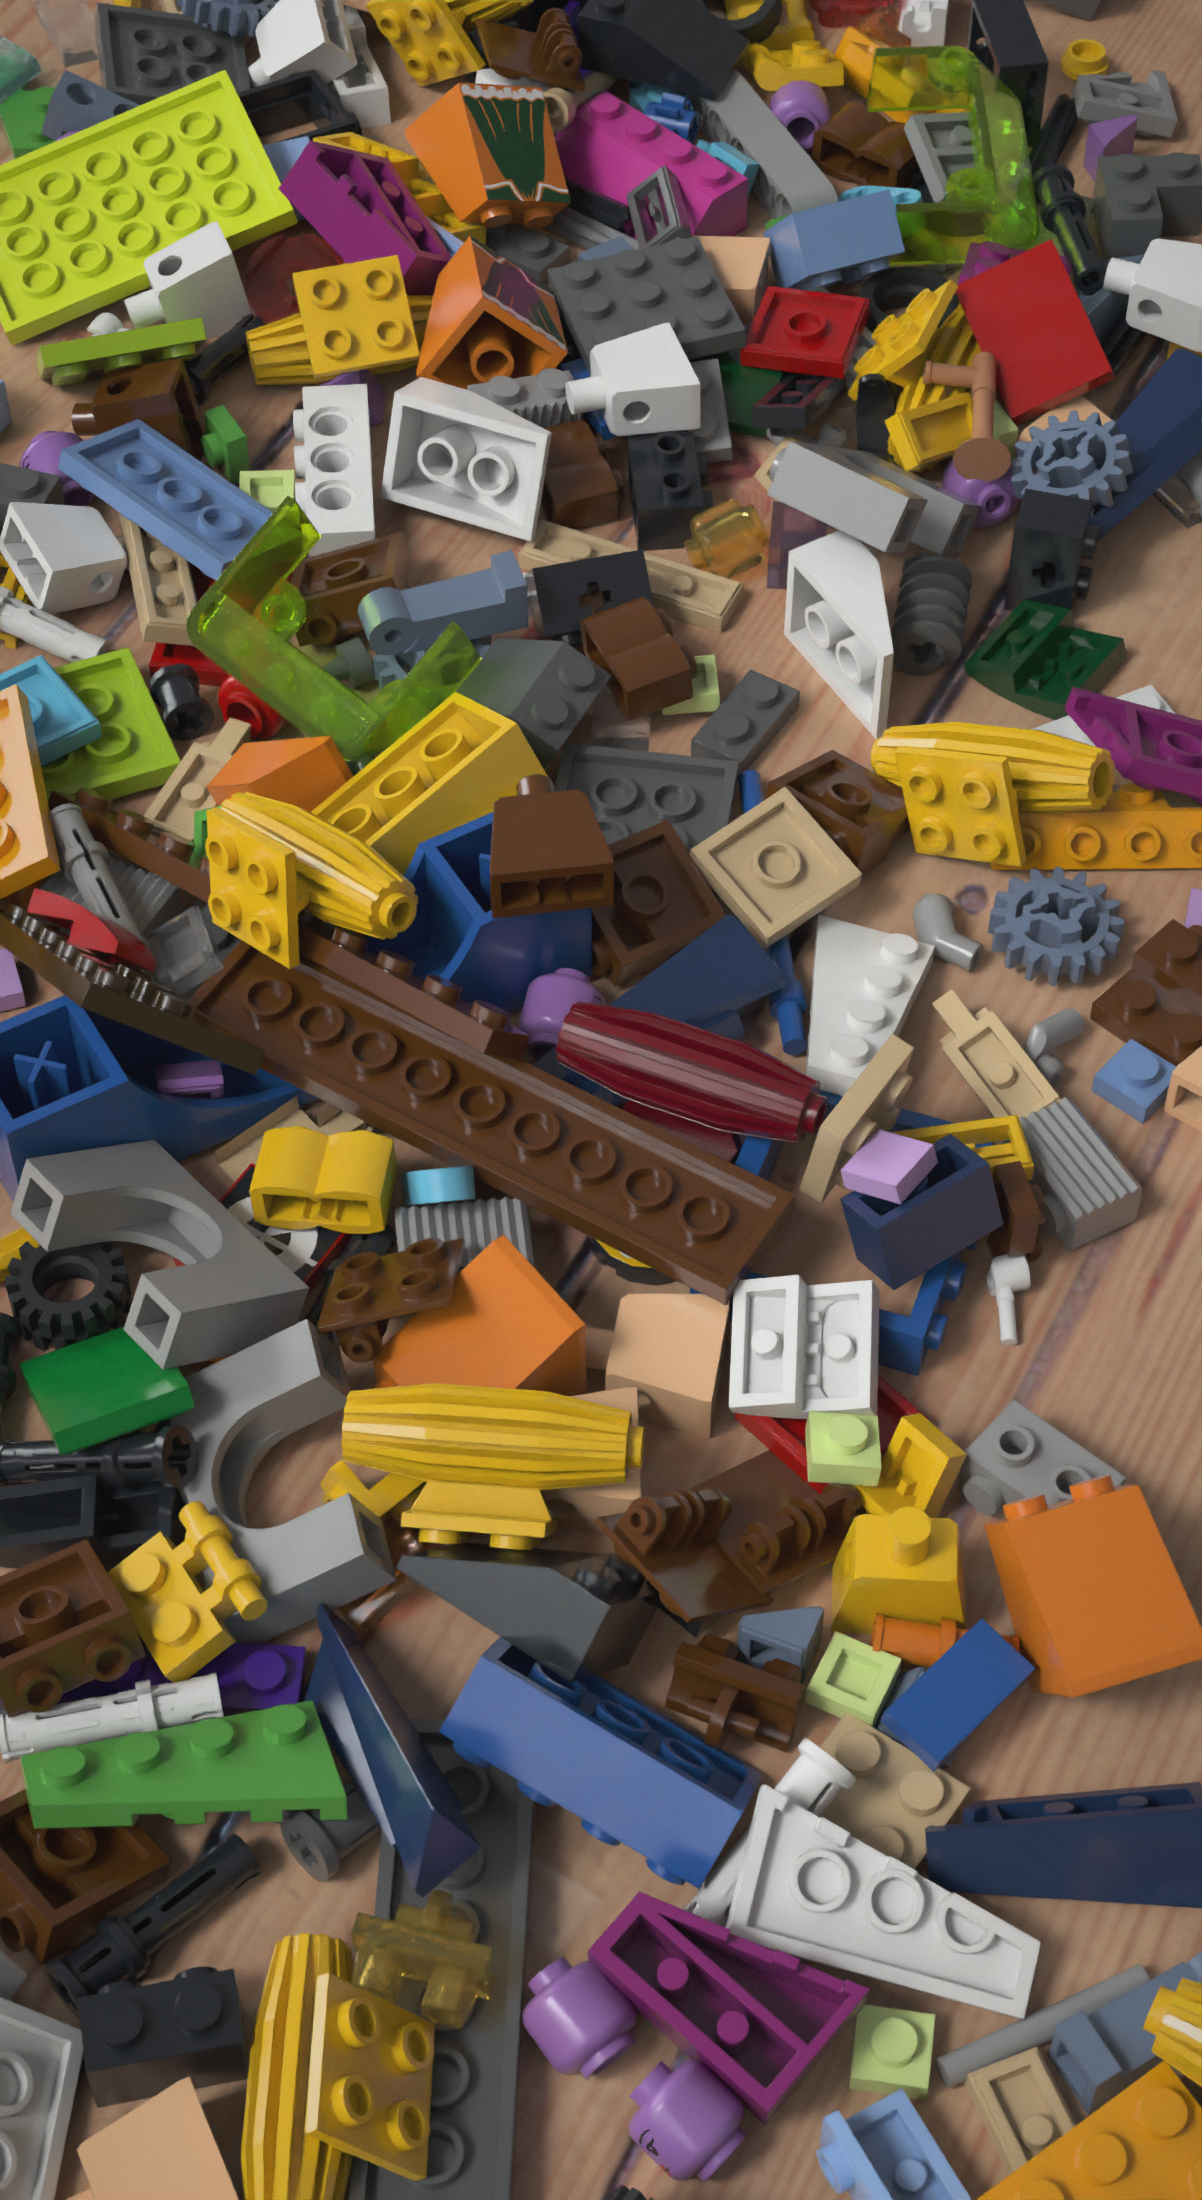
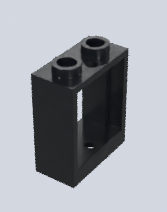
(1012, 54)
(295, 102)

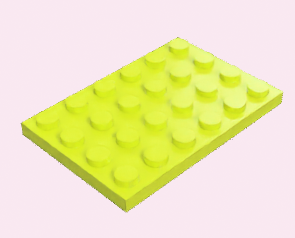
(112, 195)

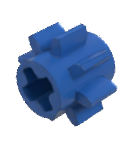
(675, 115)

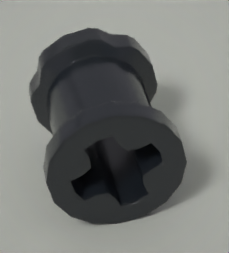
(185, 711)

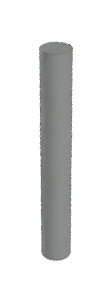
(1035, 2028)

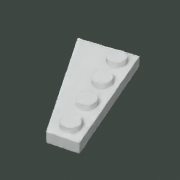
(859, 997)
(866, 1913)

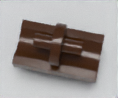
(735, 1696)

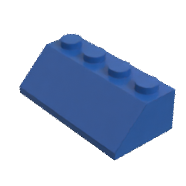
(603, 1759)

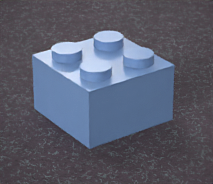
(835, 242)

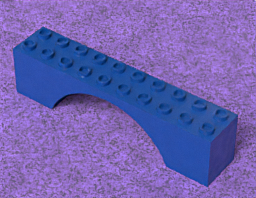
(92, 1081)

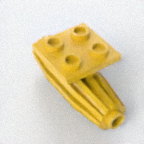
(434, 33)
(346, 323)
(909, 341)
(973, 778)
(283, 859)
(488, 1454)
(331, 2078)

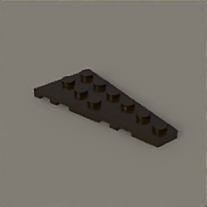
(119, 991)

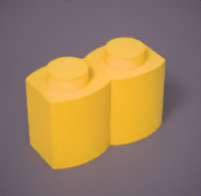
(324, 1180)

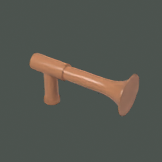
(981, 455)

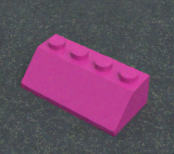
(619, 147)

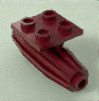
(690, 1078)

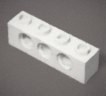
(335, 465)

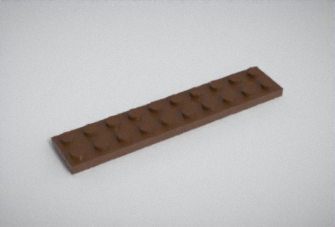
(505, 1119)

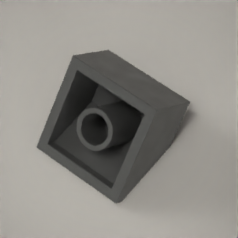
(537, 686)

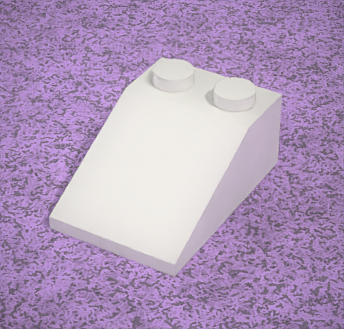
(465, 458)
(842, 623)

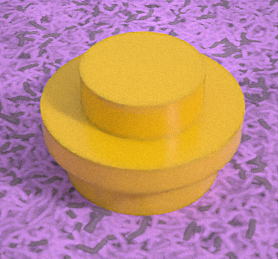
(1084, 58)

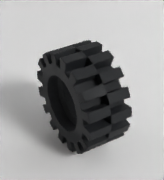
(72, 1320)

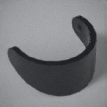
(873, 407)

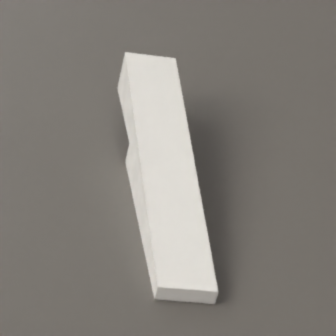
(363, 87)

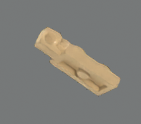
(187, 786)
(992, 1060)

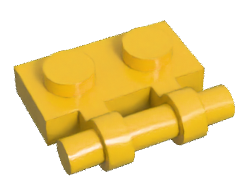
(168, 1604)

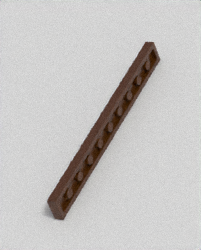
(337, 949)

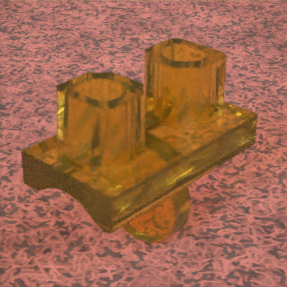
(425, 1948)

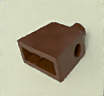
(149, 392)
(547, 852)

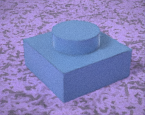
(1134, 1081)

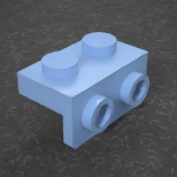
(886, 2155)

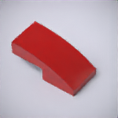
(92, 930)

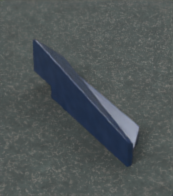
(1161, 432)
(695, 986)
(387, 1758)
(1077, 1846)

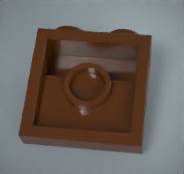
(340, 580)
(849, 804)
(656, 907)
(1159, 996)
(61, 1629)
(67, 1879)

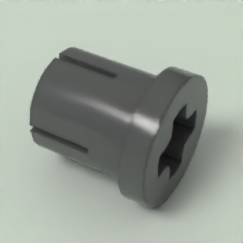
(323, 1843)

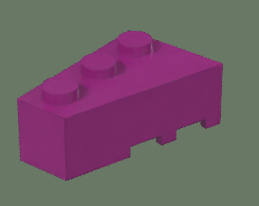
(365, 212)
(726, 2001)

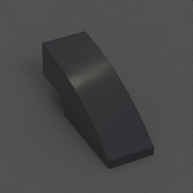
(65, 1511)

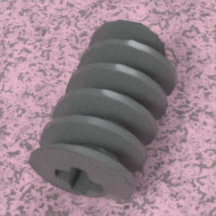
(930, 613)

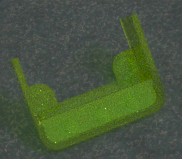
(980, 202)
(255, 612)

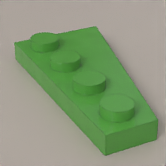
(222, 1764)

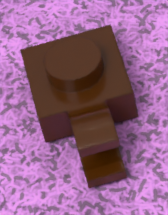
(1021, 1211)

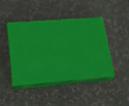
(102, 1390)

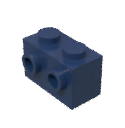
(934, 1222)

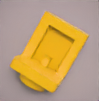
(915, 1470)
(385, 1499)

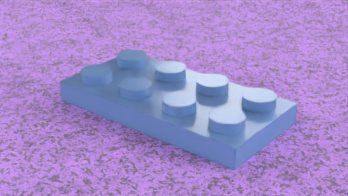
(167, 494)

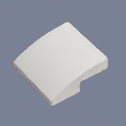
(804, 1347)

